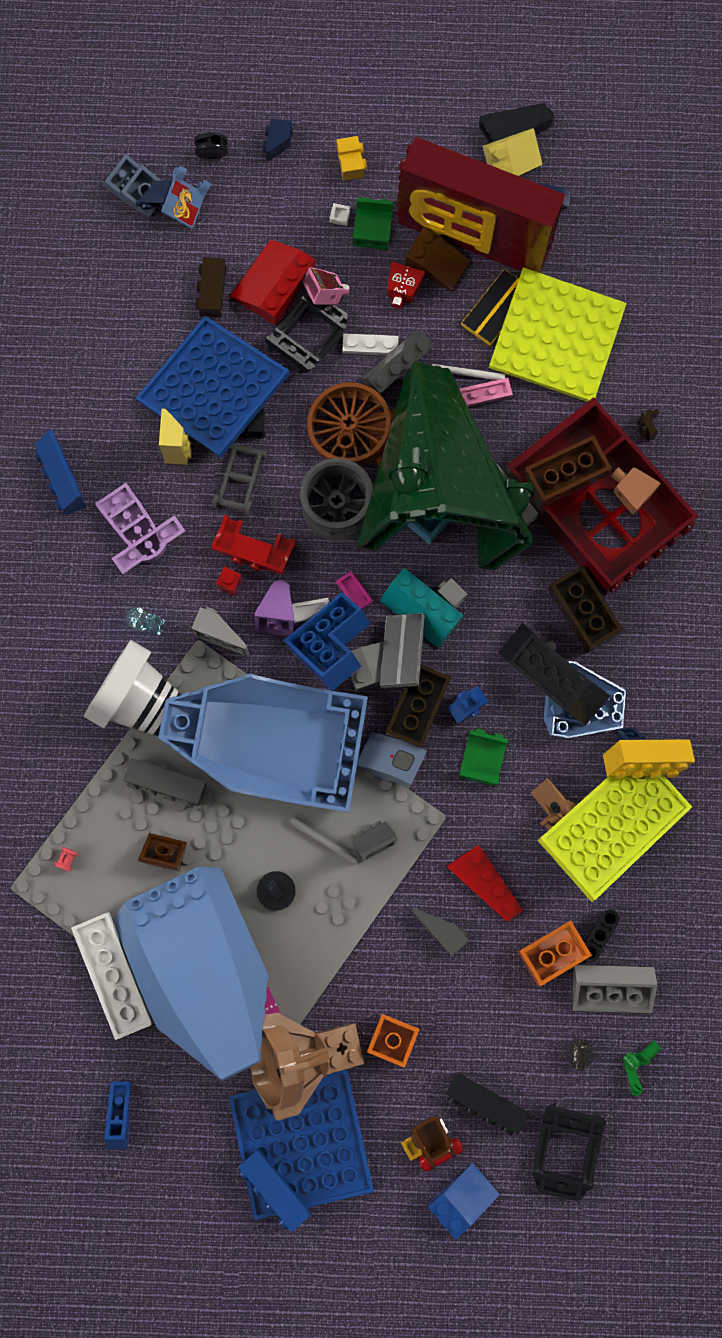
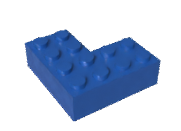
(323, 640)

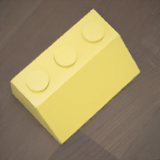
(173, 441)

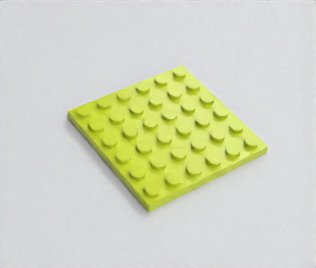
(557, 335)

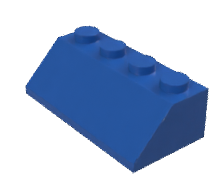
(59, 473)

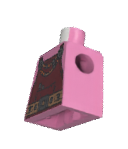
(324, 286)

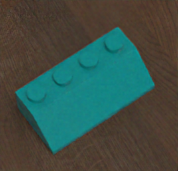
(412, 596)

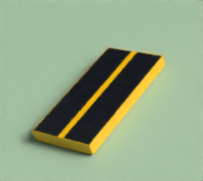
(491, 310)

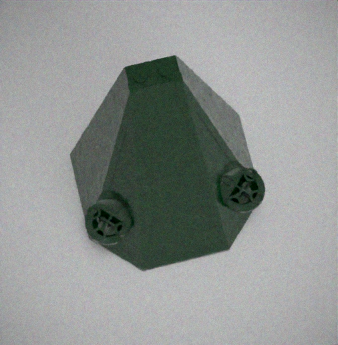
(444, 471)

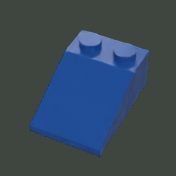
(463, 1201)

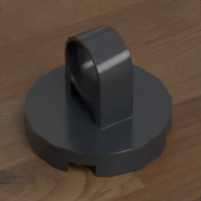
(276, 890)

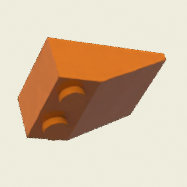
(554, 953)

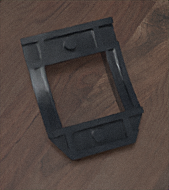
(295, 352)
(574, 1123)

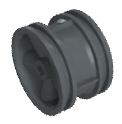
(315, 480)

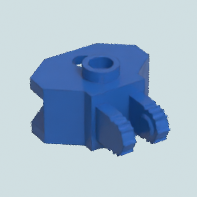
(467, 704)

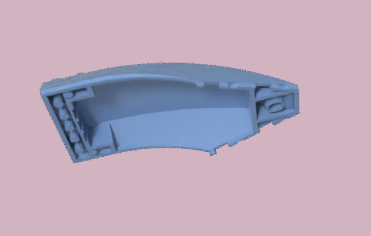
(271, 738)
(198, 969)

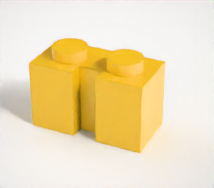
(350, 158)

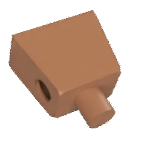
(634, 488)

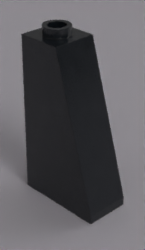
(514, 121)

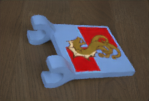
(183, 199)

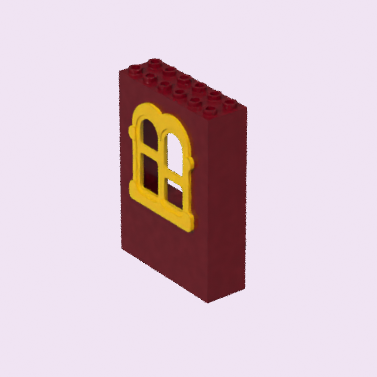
(515, 212)

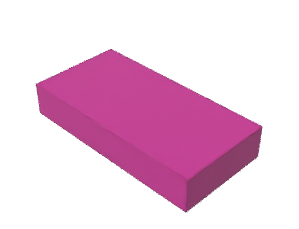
(354, 590)

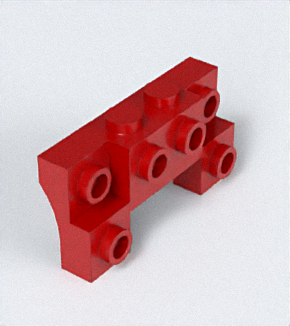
(252, 551)

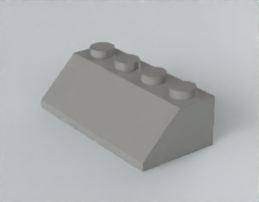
(613, 989)

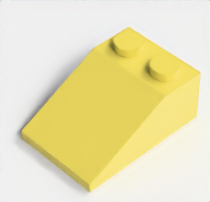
(515, 153)

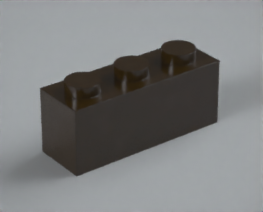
(211, 287)

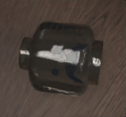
(579, 1053)

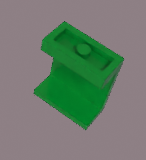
(372, 223)
(483, 757)

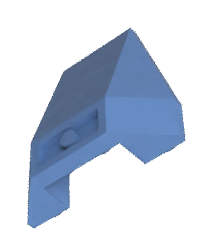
(607, 718)

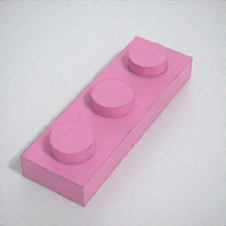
(487, 392)

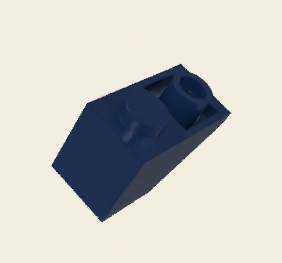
(279, 137)
(155, 195)

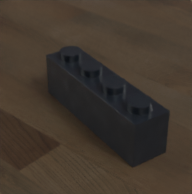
(487, 1103)

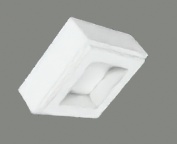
(340, 214)

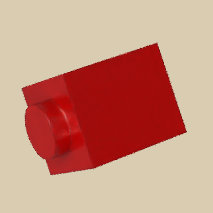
(229, 581)

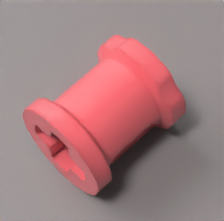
(66, 858)

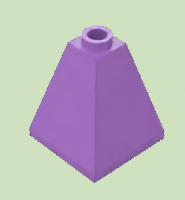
(275, 611)

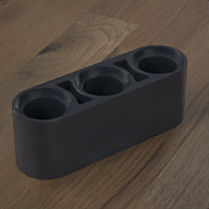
(607, 930)

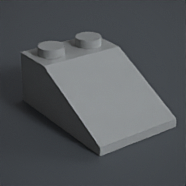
(215, 630)
(371, 661)

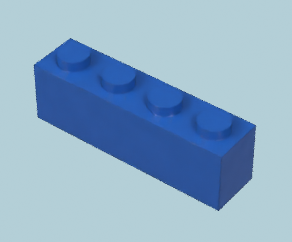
(275, 1190)

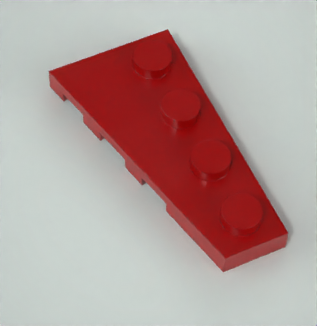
(482, 878)

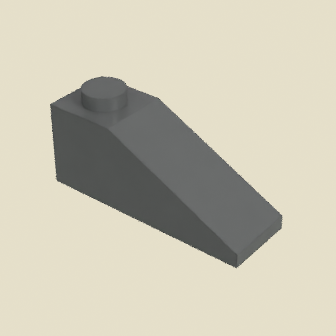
(445, 933)

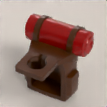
(434, 1143)

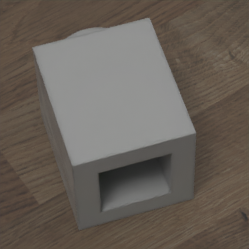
(452, 593)

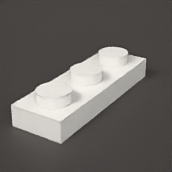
(369, 344)

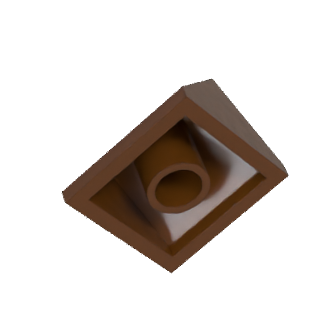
(163, 852)

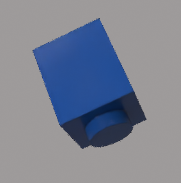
(118, 1116)

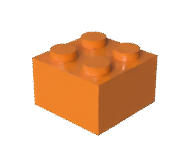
(393, 1040)

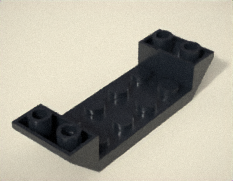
(553, 674)

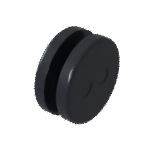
(211, 145)

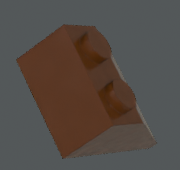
(437, 258)

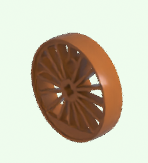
(353, 392)

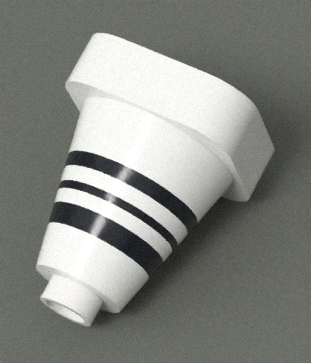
(132, 693)

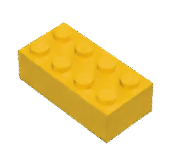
(648, 758)

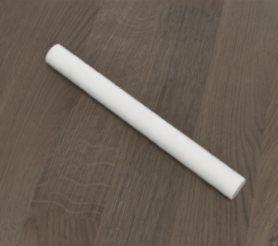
(474, 373)

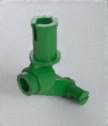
(634, 1061)

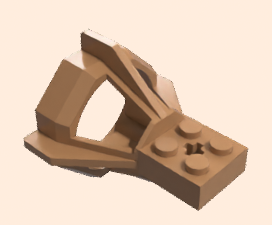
(302, 1061)

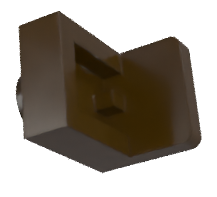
(646, 425)

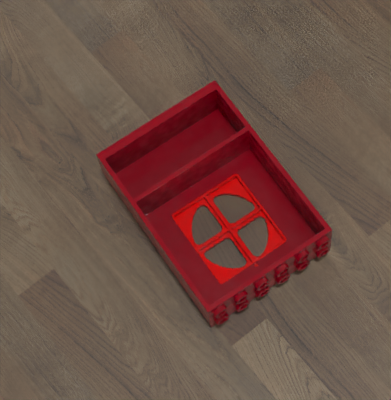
(662, 516)

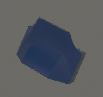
(629, 734)

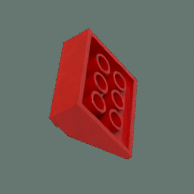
(273, 280)

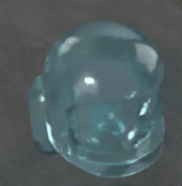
(140, 620)

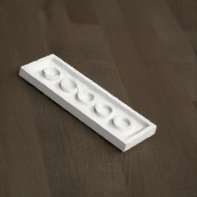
(112, 975)

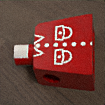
(403, 284)

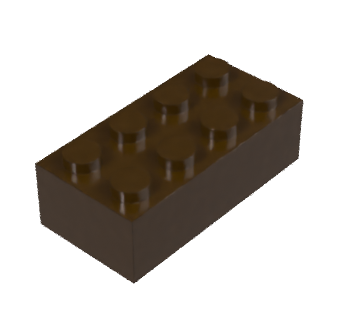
(585, 609)
(418, 707)

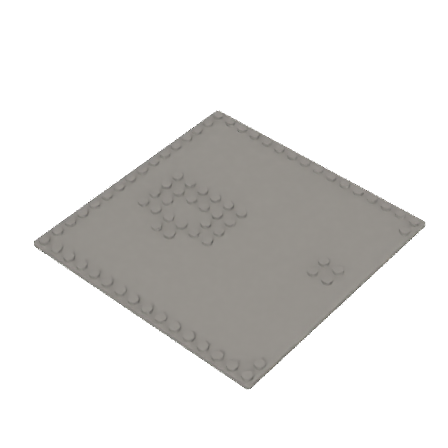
(244, 839)

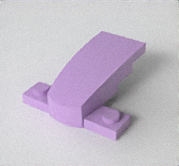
(136, 529)

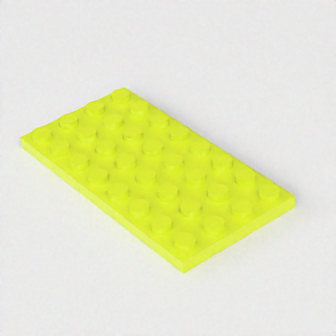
(613, 829)

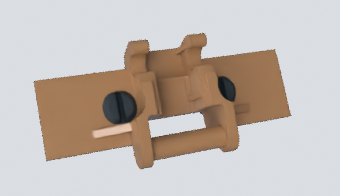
(552, 802)

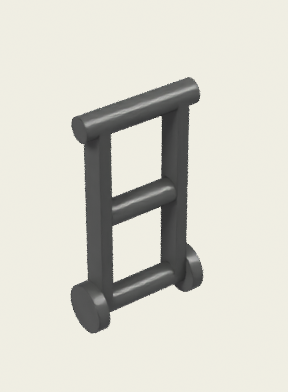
(247, 506)

